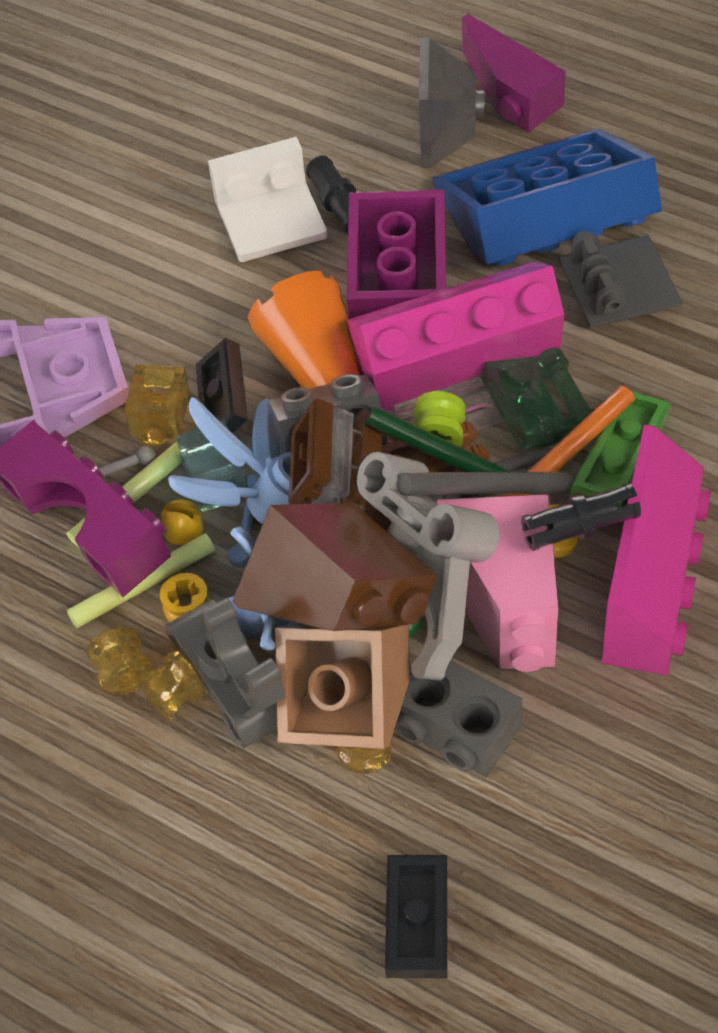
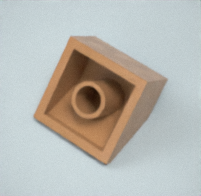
(341, 684)

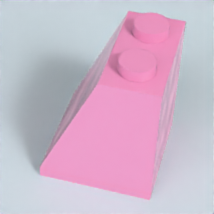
(514, 590)

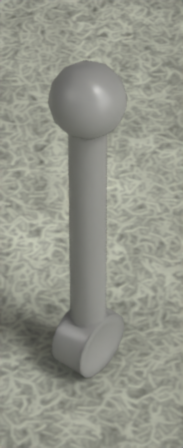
(144, 456)

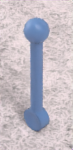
(237, 554)

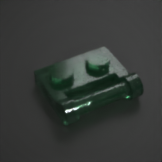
(526, 402)

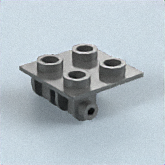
(617, 279)

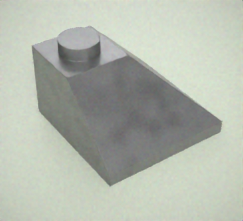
(445, 103)

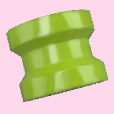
(441, 415)

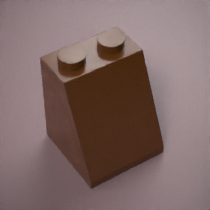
(332, 570)

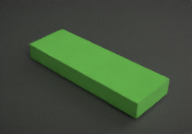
(617, 447)

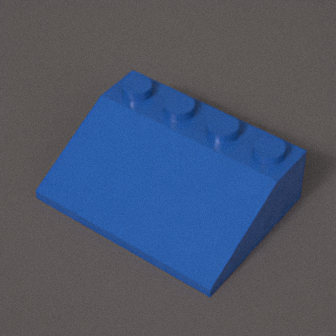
(550, 195)

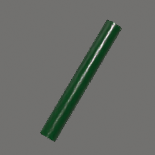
(428, 442)

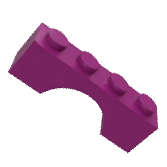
(115, 536)

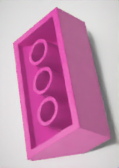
(456, 330)
(653, 558)

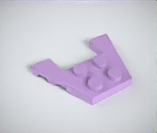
(67, 372)

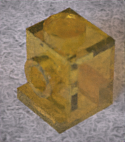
(155, 413)

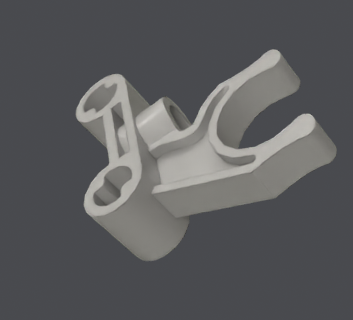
(443, 539)

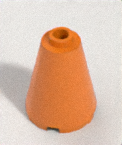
(307, 329)

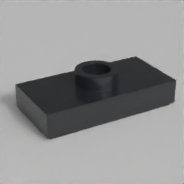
(222, 384)
(416, 916)

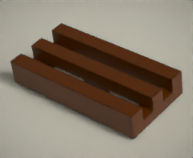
(311, 453)

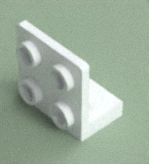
(266, 200)

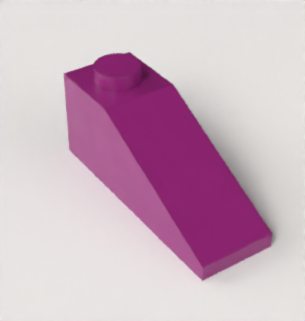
(515, 79)

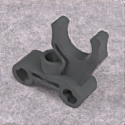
(236, 681)

